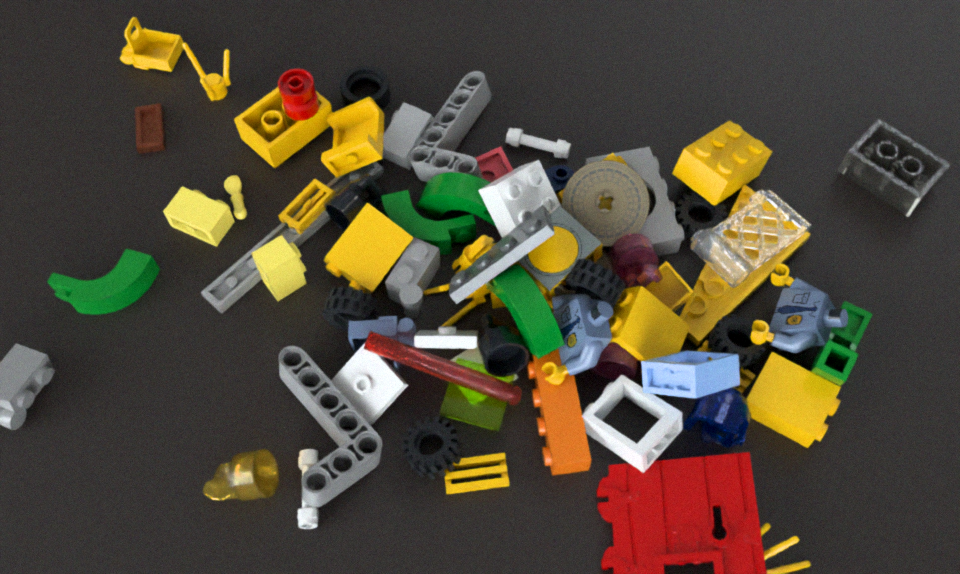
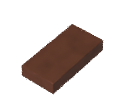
(150, 128)

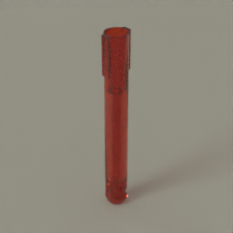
(442, 368)

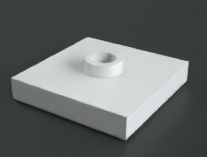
(446, 338)
(369, 384)

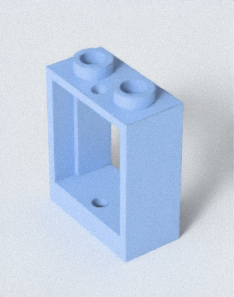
(690, 373)

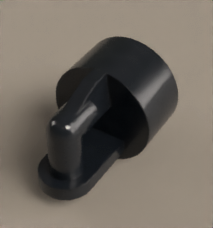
(347, 204)
(502, 348)

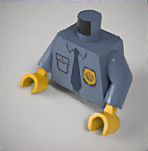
(801, 316)
(584, 332)

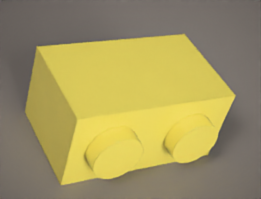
(199, 215)
(280, 267)

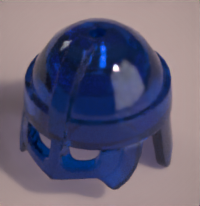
(722, 412)

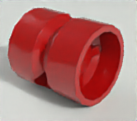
(298, 94)

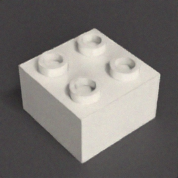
(518, 196)

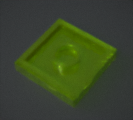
(472, 406)

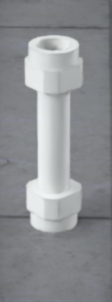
(516, 137)
(307, 515)

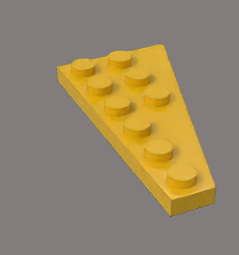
(714, 295)

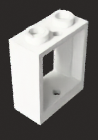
(653, 443)

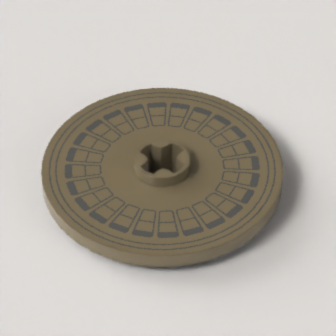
(612, 181)

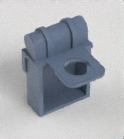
(386, 325)

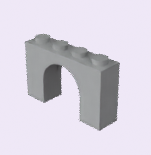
(661, 223)

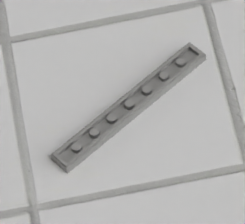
(244, 273)

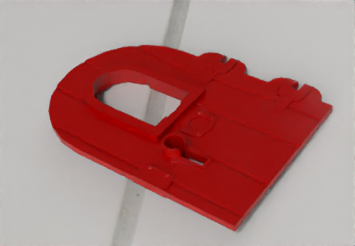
(670, 517)

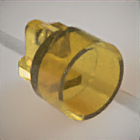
(246, 477)

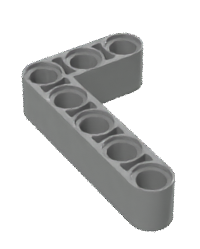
(436, 147)
(332, 421)

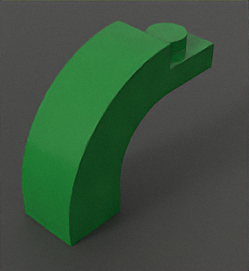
(454, 192)
(437, 233)
(111, 292)
(528, 309)
(838, 355)

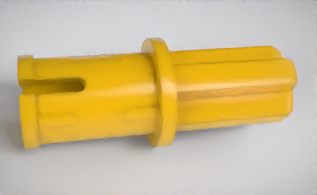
(473, 252)

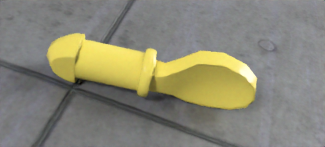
(234, 186)

